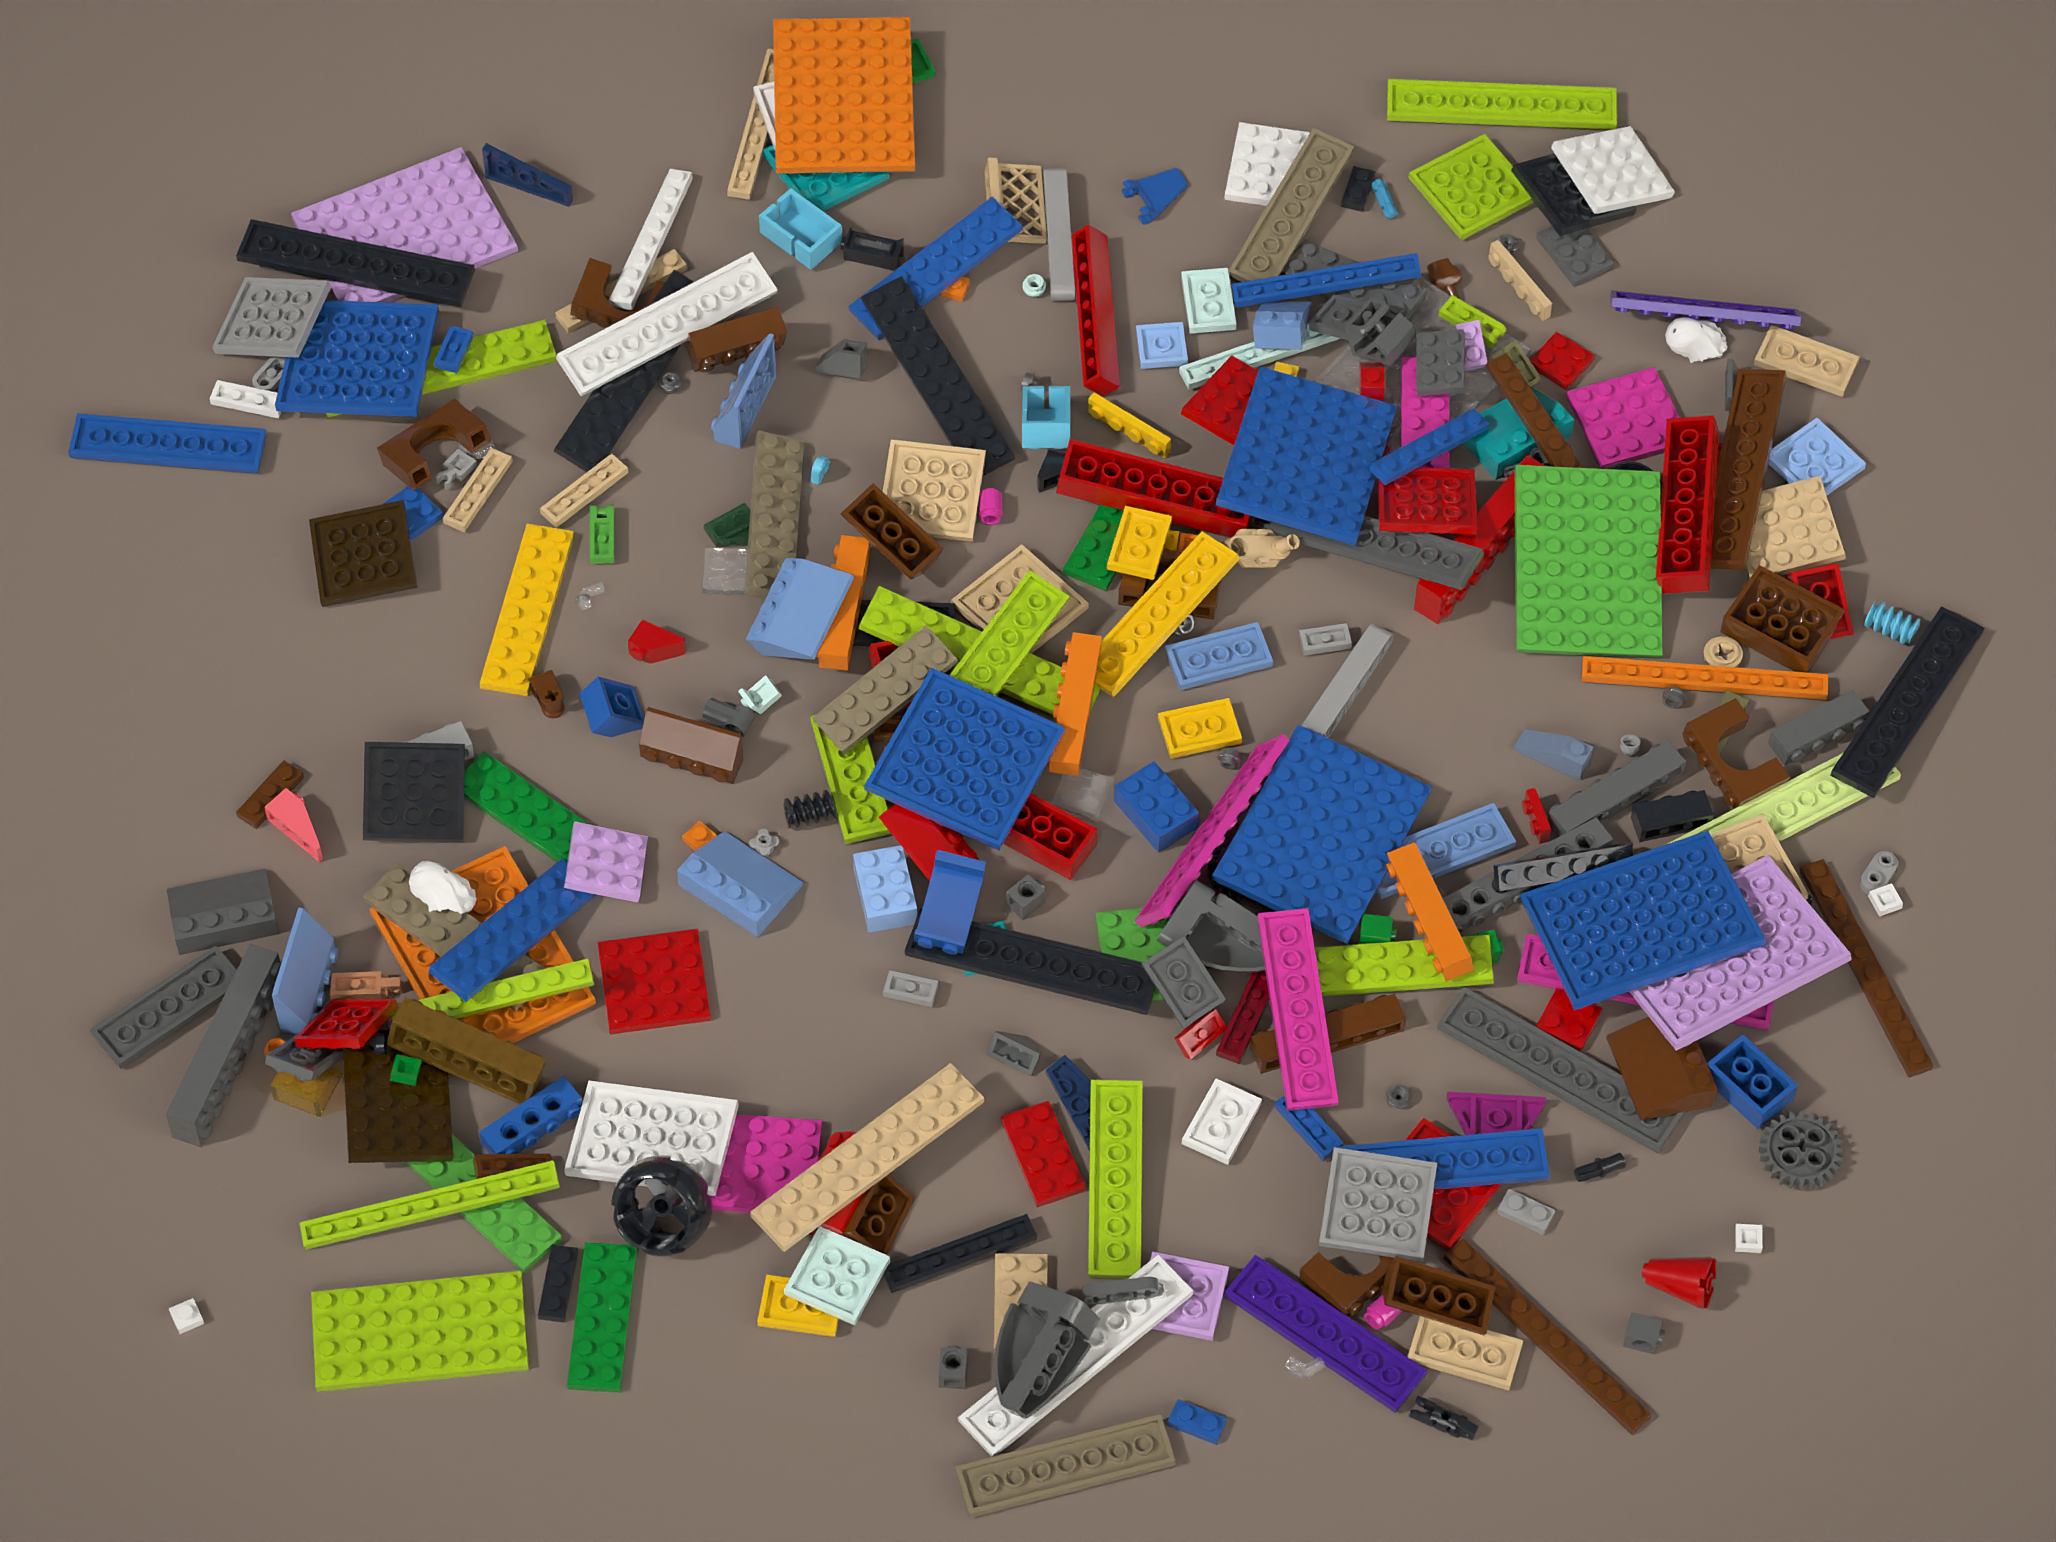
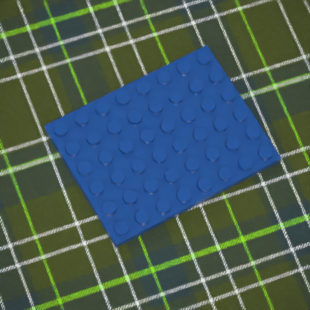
(1306, 455)
(1322, 833)
(1642, 920)

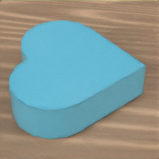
(819, 469)

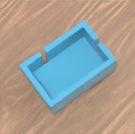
(800, 229)
(1045, 426)

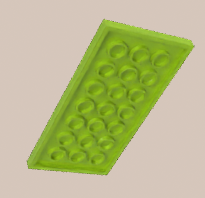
(419, 1331)

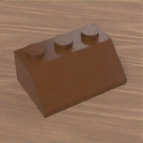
(880, 1215)

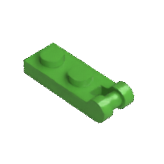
(602, 534)

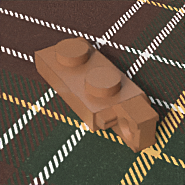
(363, 985)

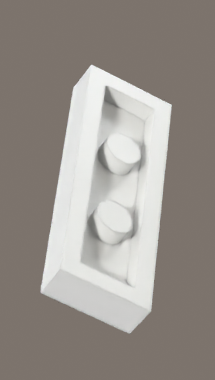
(244, 399)

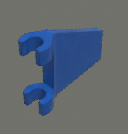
(1156, 192)

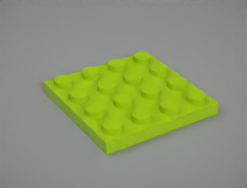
(1471, 187)

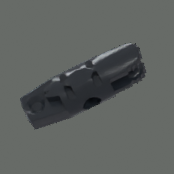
(1454, 1423)

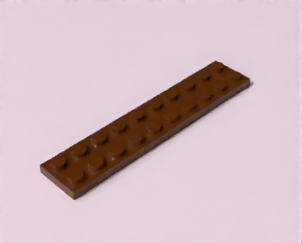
(1744, 464)

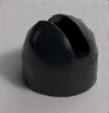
(378, 1043)

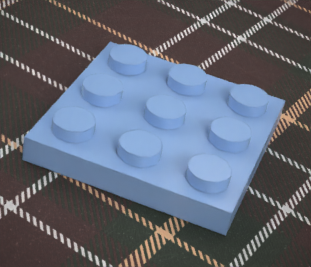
(1815, 453)

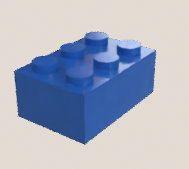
(1156, 806)
(1751, 1081)

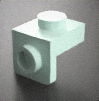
(761, 695)

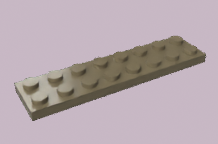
(1292, 208)
(773, 509)
(434, 929)
(1065, 1465)

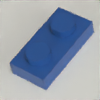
(453, 349)
(1197, 1422)

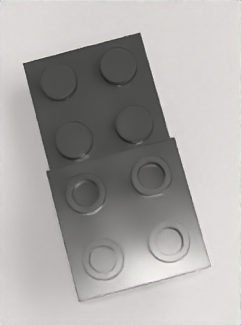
(1362, 327)

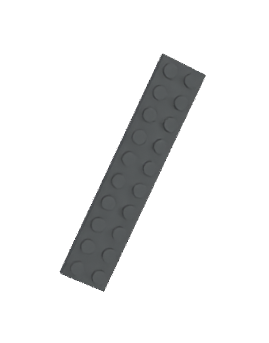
(1404, 552)
(1552, 1066)

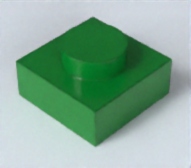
(405, 1070)

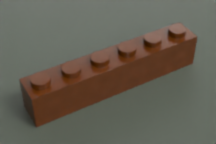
(1345, 1029)

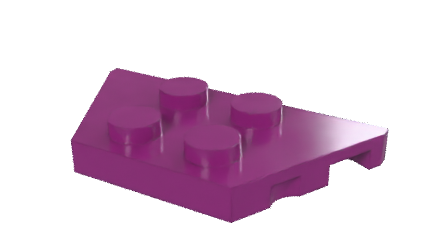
(1494, 1112)

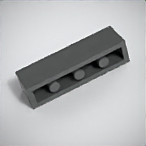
(1818, 728)

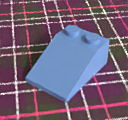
(1281, 324)

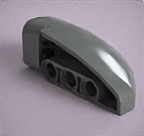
(1218, 931)
(1040, 1347)

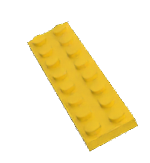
(527, 609)
(1162, 610)

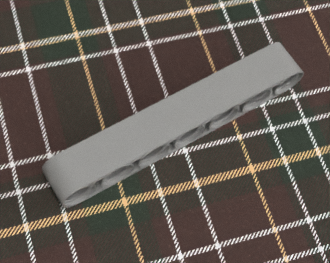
(1058, 234)
(1349, 680)

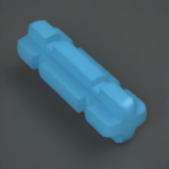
(1384, 199)

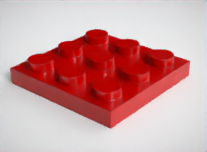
(346, 1023)

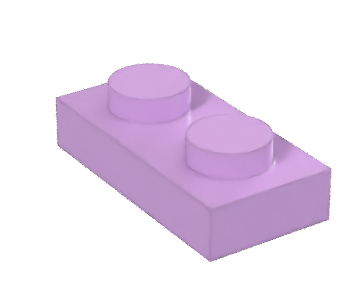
(1474, 345)

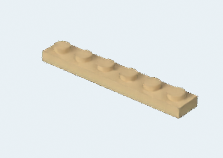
(660, 271)

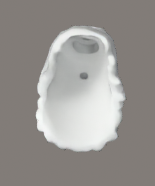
(1696, 339)
(441, 888)

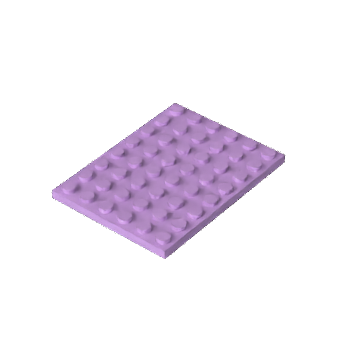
(423, 209)
(1716, 994)

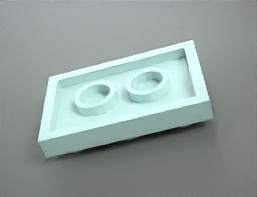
(1208, 300)

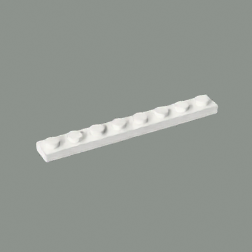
(650, 239)

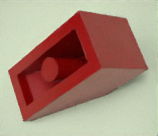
(1372, 380)
(654, 643)

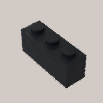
(1671, 815)

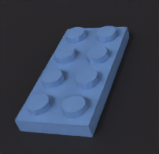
(1219, 656)

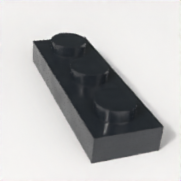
(557, 1283)

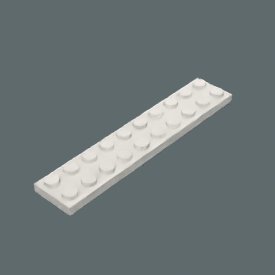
(666, 324)
(1117, 1330)

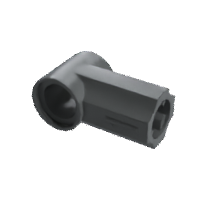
(732, 718)

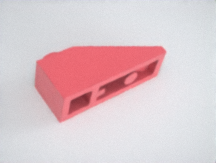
(291, 817)

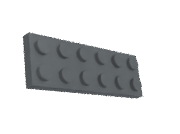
(1398, 295)
(165, 1008)

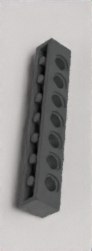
(1589, 834)

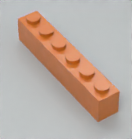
(853, 558)
(1075, 701)
(1430, 912)

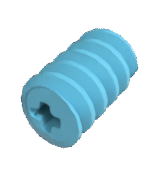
(1892, 623)

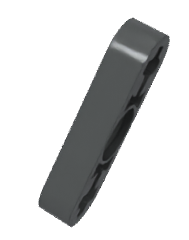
(1120, 1290)

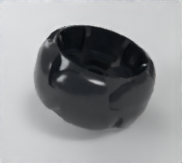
(671, 1185)

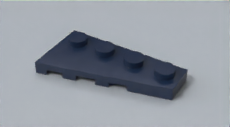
(522, 176)
(1074, 1092)

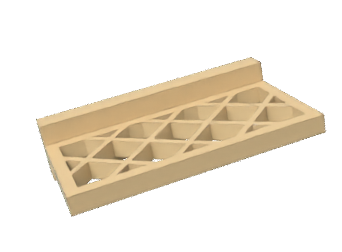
(994, 188)

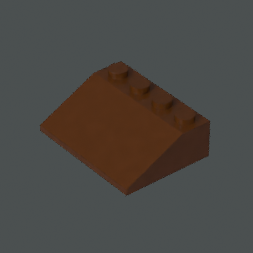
(1781, 620)
(1658, 1075)

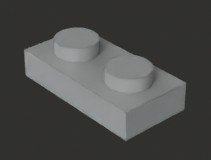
(1325, 639)
(910, 988)
(1526, 1212)

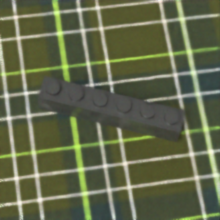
(1619, 789)

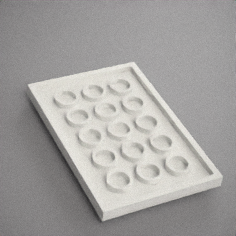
(634, 1123)

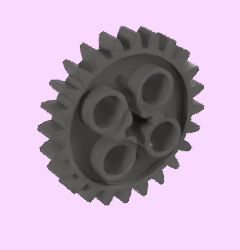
(1801, 1170)

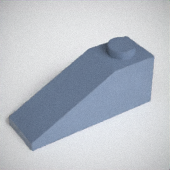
(1556, 751)

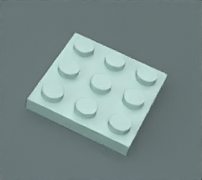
(837, 1275)

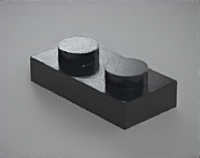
(1358, 189)

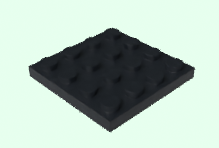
(1559, 197)
(413, 792)

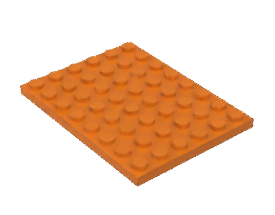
(843, 95)
(495, 884)

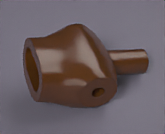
(1444, 276)

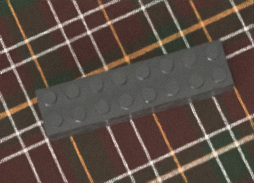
(224, 1047)

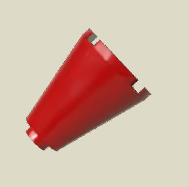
(1683, 1278)

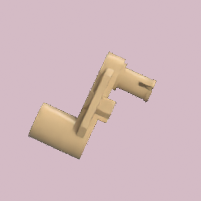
(1261, 547)

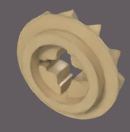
(1727, 646)

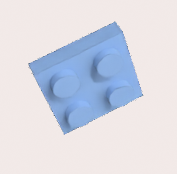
(1161, 345)

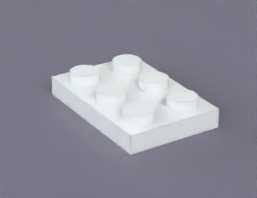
(1221, 1121)

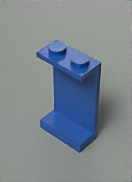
(950, 902)

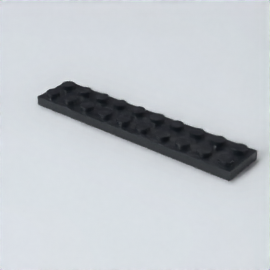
(355, 263)
(935, 372)
(615, 403)
(1907, 702)
(1046, 966)

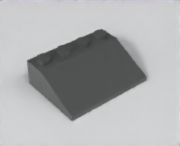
(222, 911)

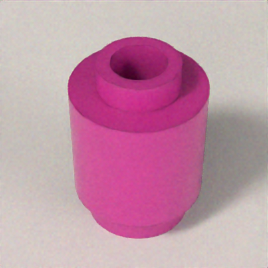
(990, 506)
(1380, 1315)

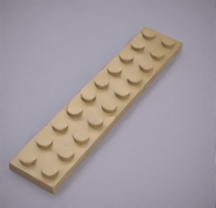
(867, 1157)

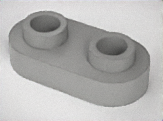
(269, 375)
(1879, 870)

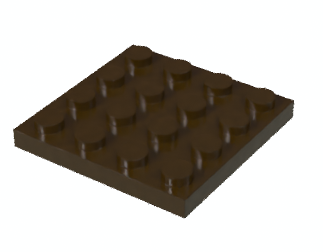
(363, 553)

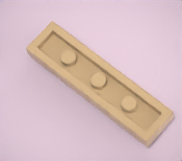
(1520, 280)
(477, 490)
(584, 490)

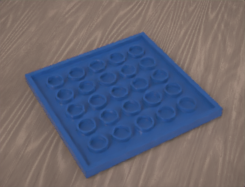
(361, 360)
(964, 758)

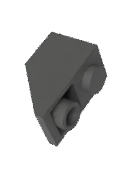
(844, 359)

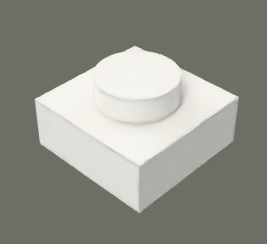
(1885, 899)
(1748, 1238)
(186, 1316)

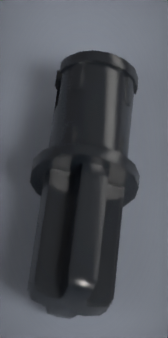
(1600, 1167)

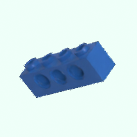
(535, 1108)

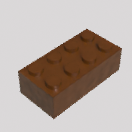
(734, 339)

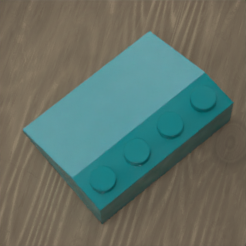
(1507, 438)

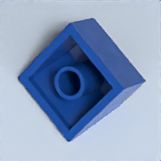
(612, 707)

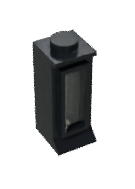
(872, 250)

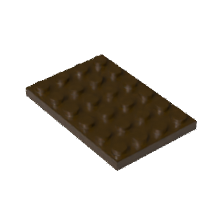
(394, 1118)

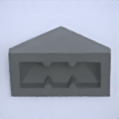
(1730, 381)
(1015, 1051)

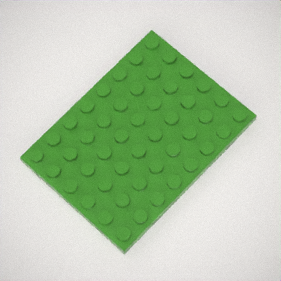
(1587, 562)

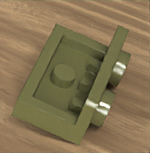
(1521, 361)

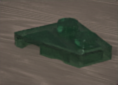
(730, 528)

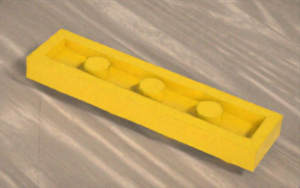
(1129, 425)

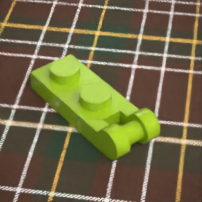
(1459, 312)

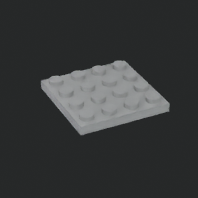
(271, 317)
(1378, 1204)

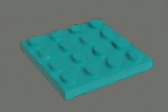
(827, 189)

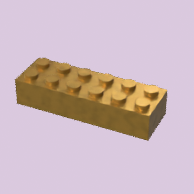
(465, 1051)

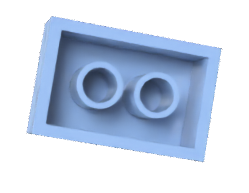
(885, 888)

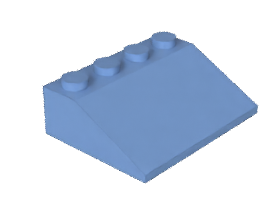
(746, 395)
(799, 609)
(738, 882)
(303, 973)

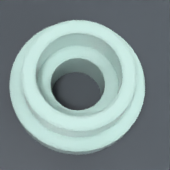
(1034, 280)

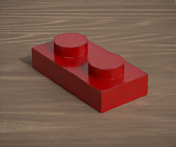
(1539, 824)
(1200, 1033)

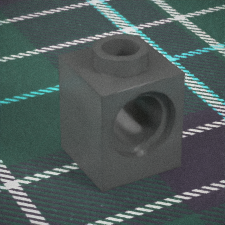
(1023, 905)
(1643, 1333)
(953, 1377)

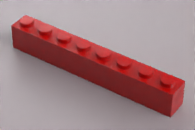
(1095, 310)

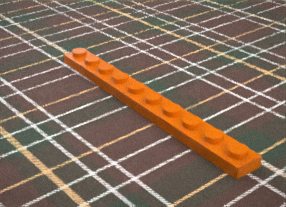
(1704, 677)

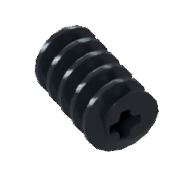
(809, 808)

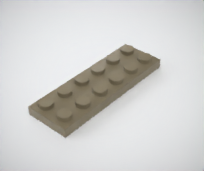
(883, 690)

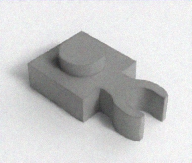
(456, 466)

